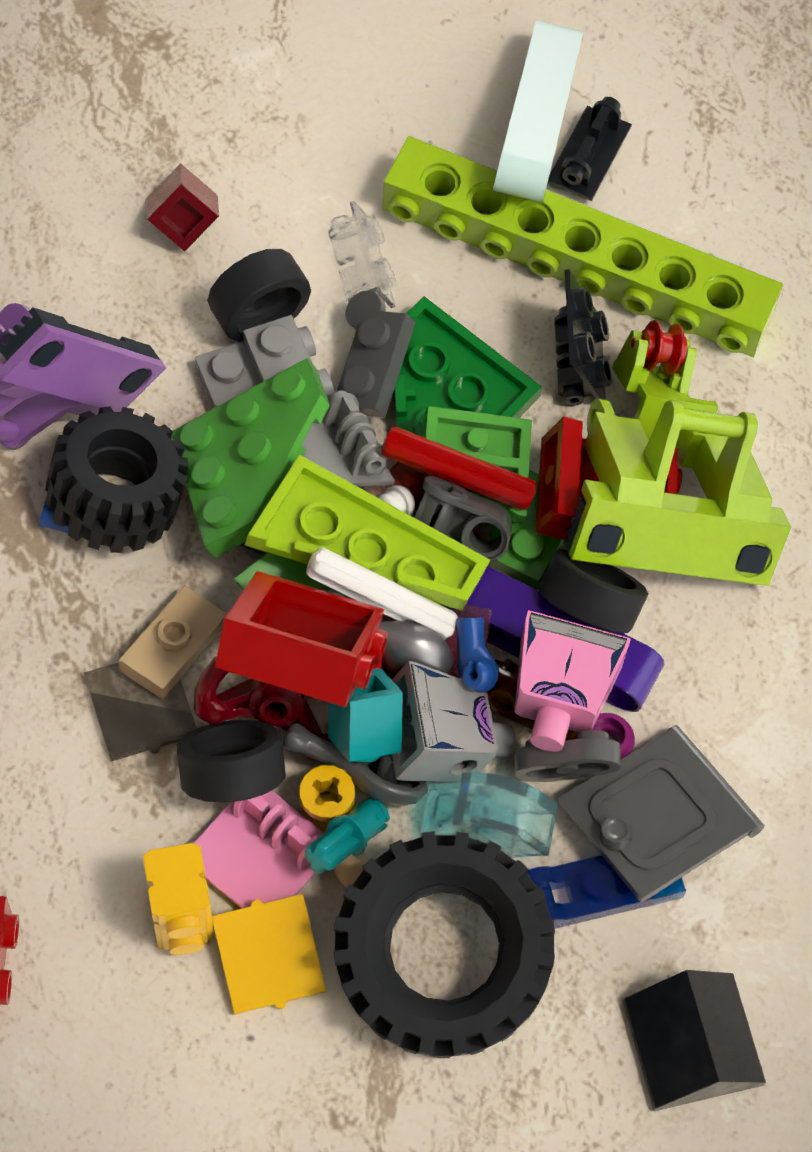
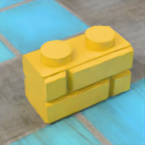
(179, 898)

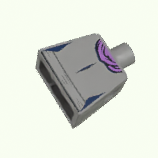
(445, 727)

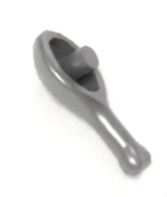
(413, 643)

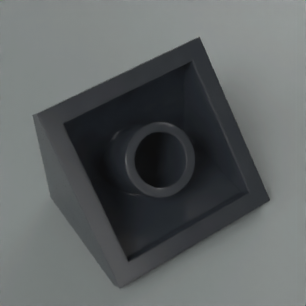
(693, 1038)

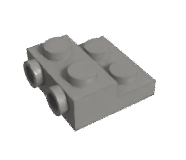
(260, 355)

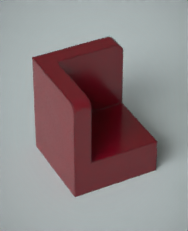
(182, 207)

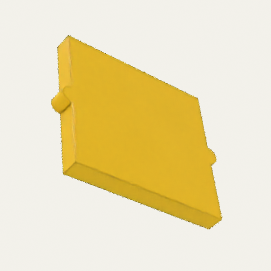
(268, 954)

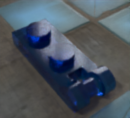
(593, 891)

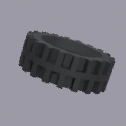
(453, 867)

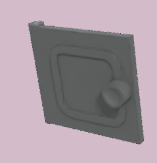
(667, 807)

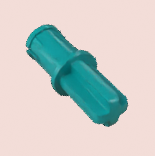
(347, 835)

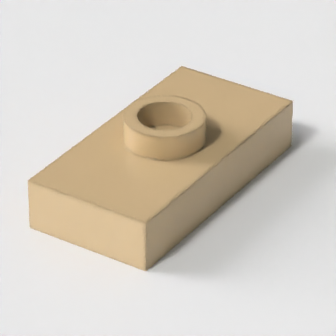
(172, 642)

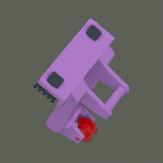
(63, 369)

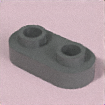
(585, 756)

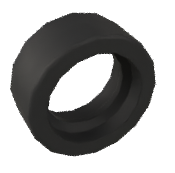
(258, 291)
(593, 592)
(231, 761)

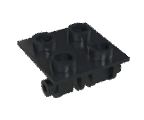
(579, 346)

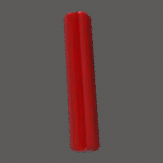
(459, 468)

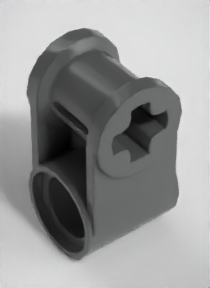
(460, 513)

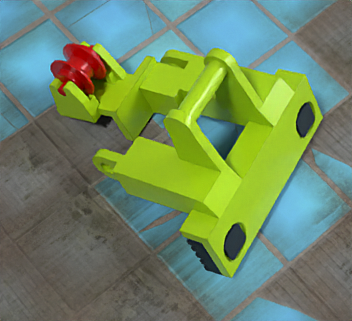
(629, 516)

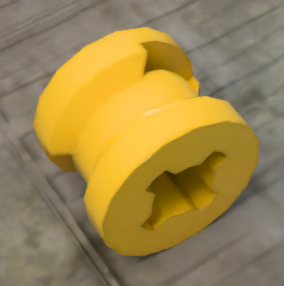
(325, 807)

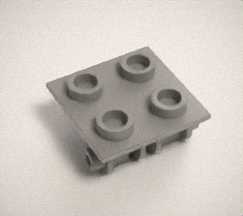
(347, 444)

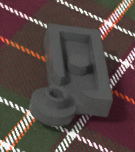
(375, 352)

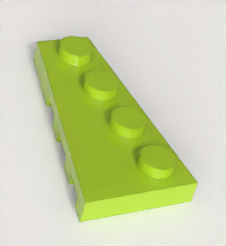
(327, 511)

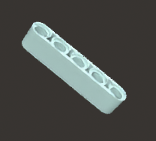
(538, 112)

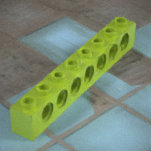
(606, 241)

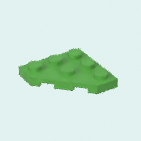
(246, 451)

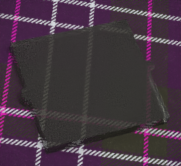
(135, 717)

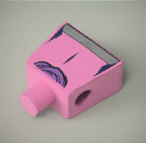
(564, 676)

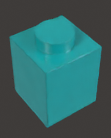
(369, 722)

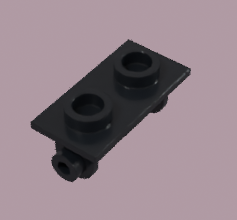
(591, 149)

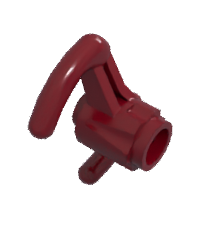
(251, 700)

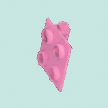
(258, 850)

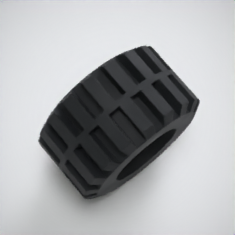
(121, 446)

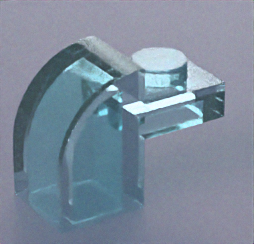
(493, 810)

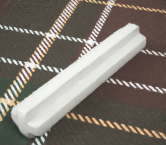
(379, 591)

